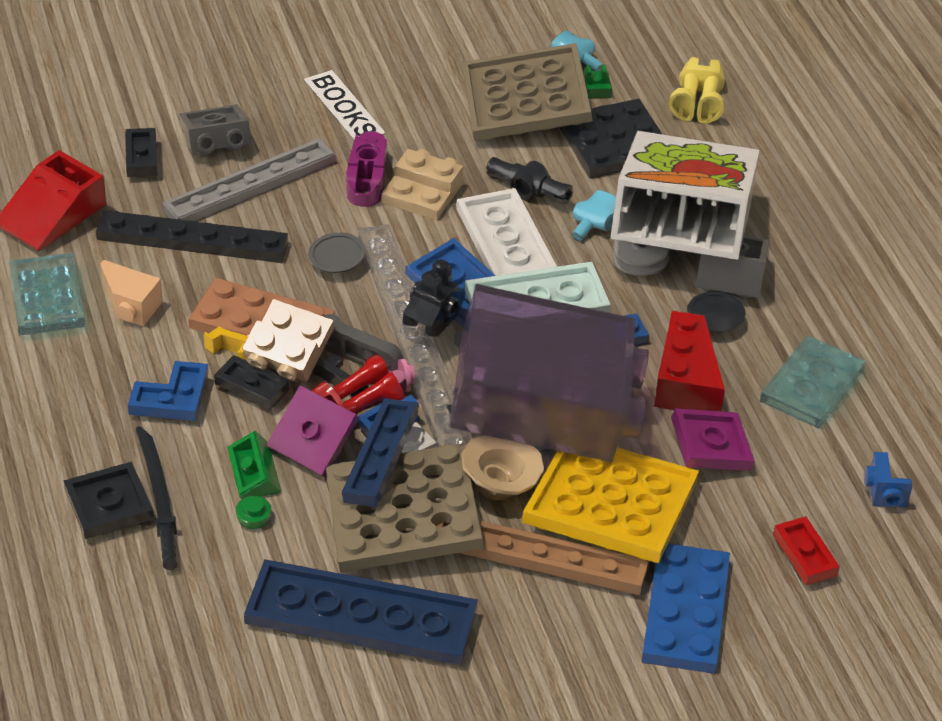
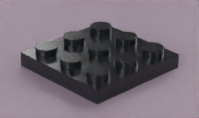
(607, 139)

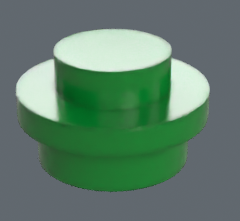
(253, 512)

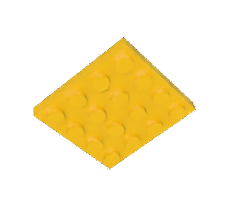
(613, 504)

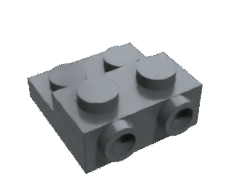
(215, 129)

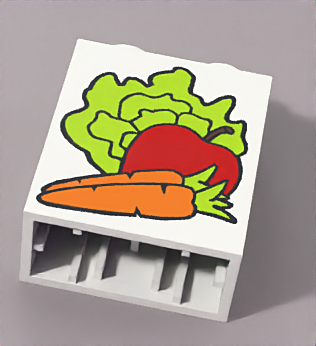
(685, 195)

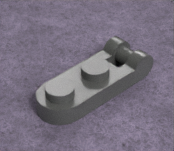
(359, 345)

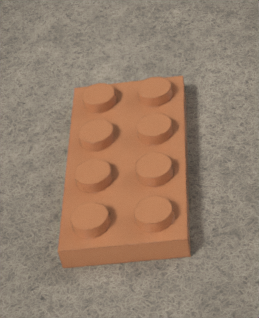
(239, 307)

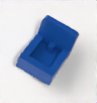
(884, 489)

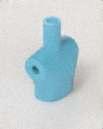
(585, 48)
(595, 213)

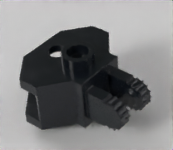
(434, 300)

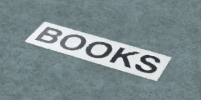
(342, 104)

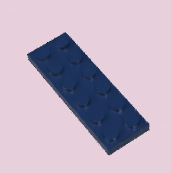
(361, 612)

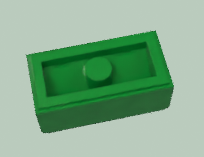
(253, 466)

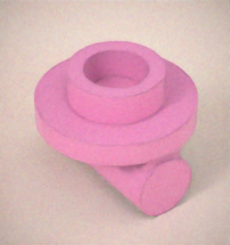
(405, 375)

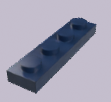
(380, 453)

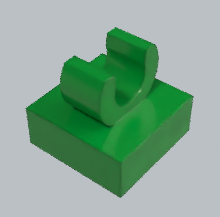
(597, 82)

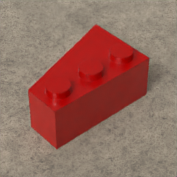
(689, 367)

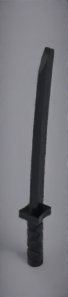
(165, 522)

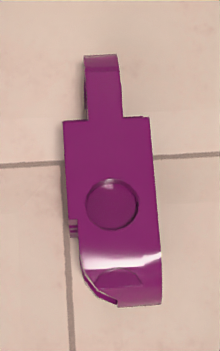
(366, 169)

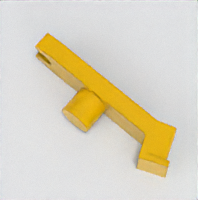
(225, 339)

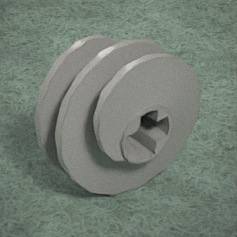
(639, 258)

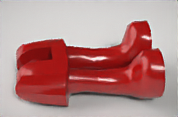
(373, 372)

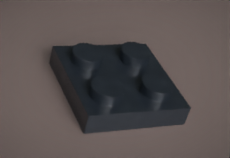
(108, 500)

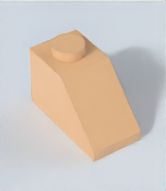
(131, 293)

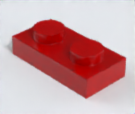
(806, 550)

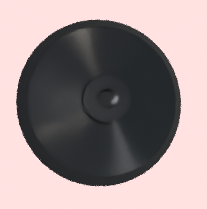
(720, 310)

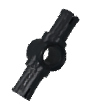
(529, 180)

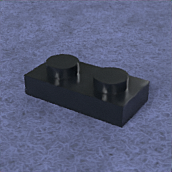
(141, 152)
(251, 382)

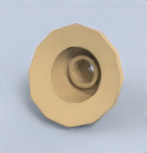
(501, 466)

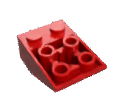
(53, 200)

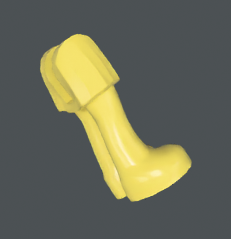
(701, 78)

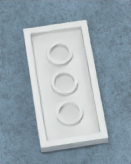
(504, 233)

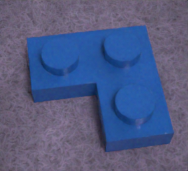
(174, 400)

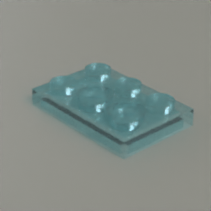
(46, 294)
(812, 381)

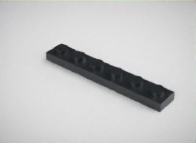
(192, 236)

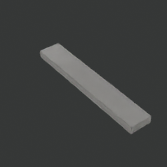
(250, 182)

